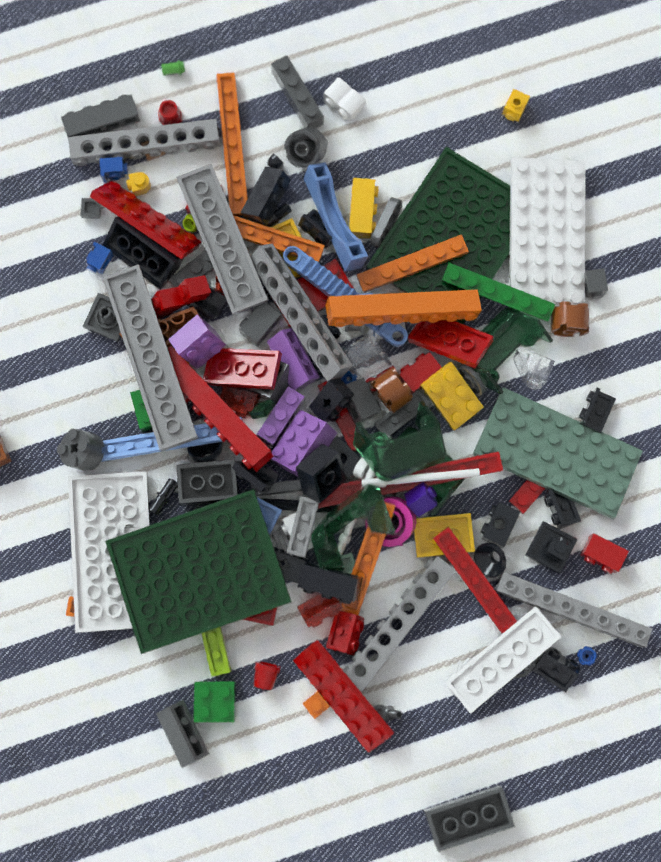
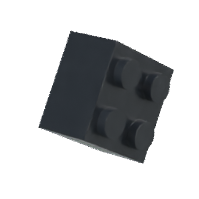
(321, 473)

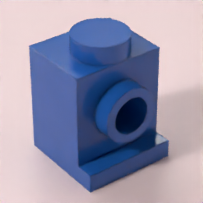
(113, 168)
(98, 259)

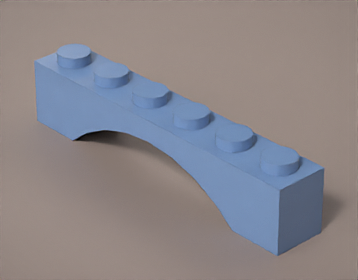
(347, 245)

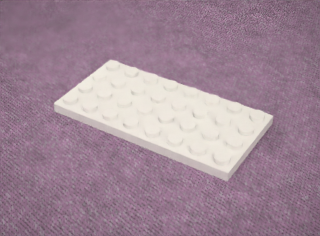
(548, 229)
(101, 510)

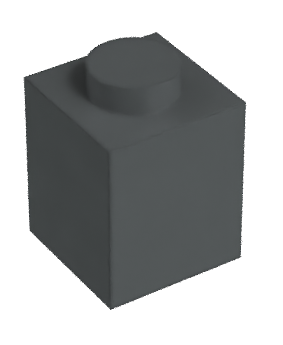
(595, 283)

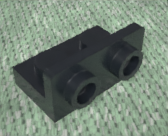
(557, 669)

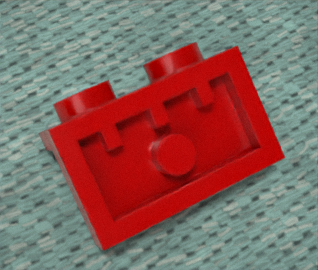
(345, 632)

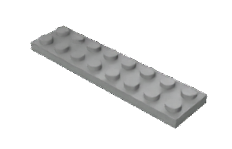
(222, 239)

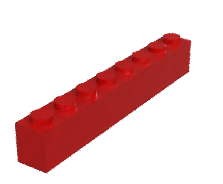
(220, 415)

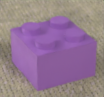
(197, 342)

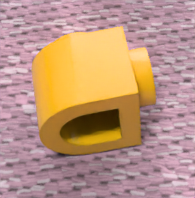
(138, 183)

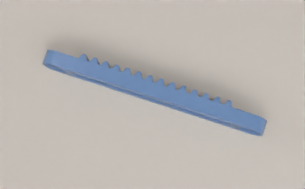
(333, 286)

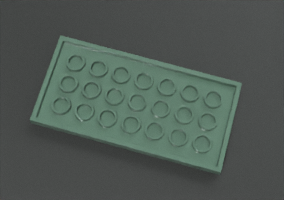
(559, 453)

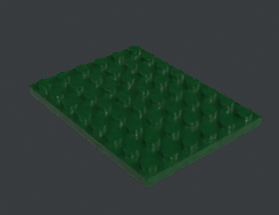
(451, 202)
(198, 571)

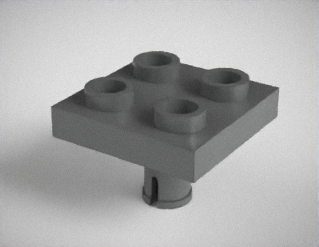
(102, 319)

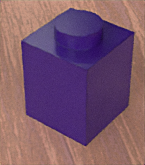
(421, 499)

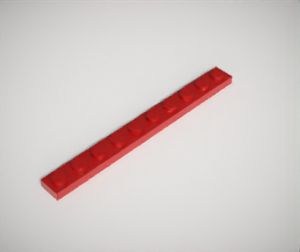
(486, 463)

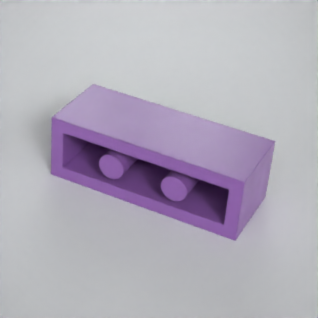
(293, 353)
(281, 416)

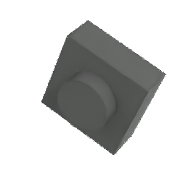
(90, 208)

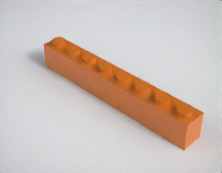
(403, 307)

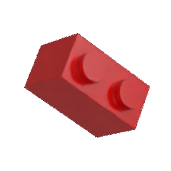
(419, 371)
(604, 553)

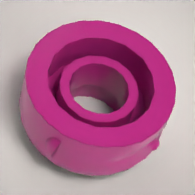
(406, 526)

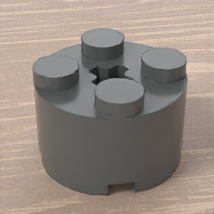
(303, 139)
(81, 450)

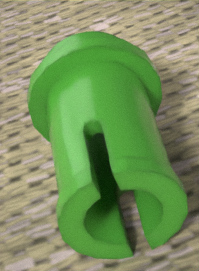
(173, 68)

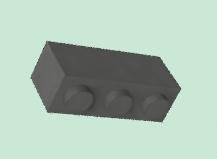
(182, 733)

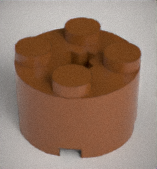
(570, 319)
(391, 390)

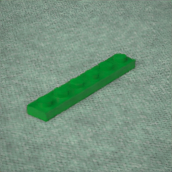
(499, 292)

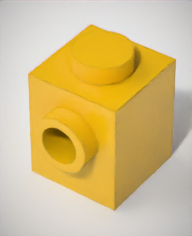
(515, 105)

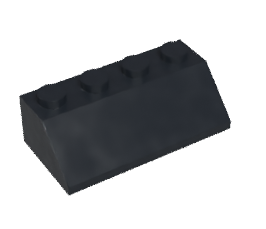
(136, 248)

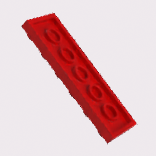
(146, 219)
(343, 696)

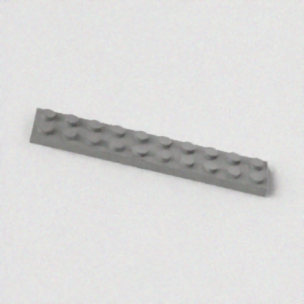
(150, 358)

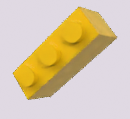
(363, 207)

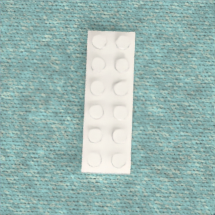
(503, 659)

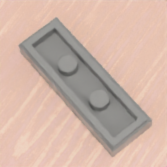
(302, 527)

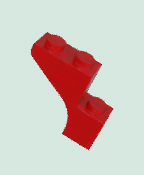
(172, 299)

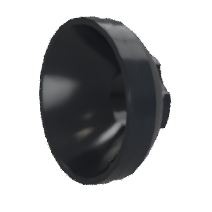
(198, 453)
(485, 561)

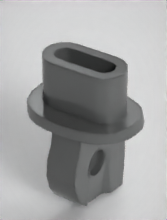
(388, 712)

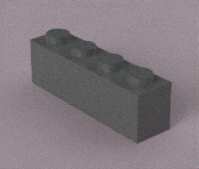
(297, 93)
(101, 117)

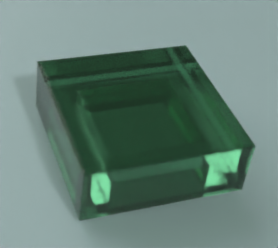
(262, 409)

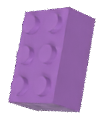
(300, 440)

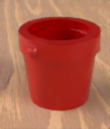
(169, 113)
(265, 675)

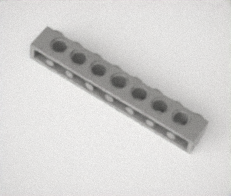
(135, 137)
(300, 312)
(443, 574)
(573, 610)

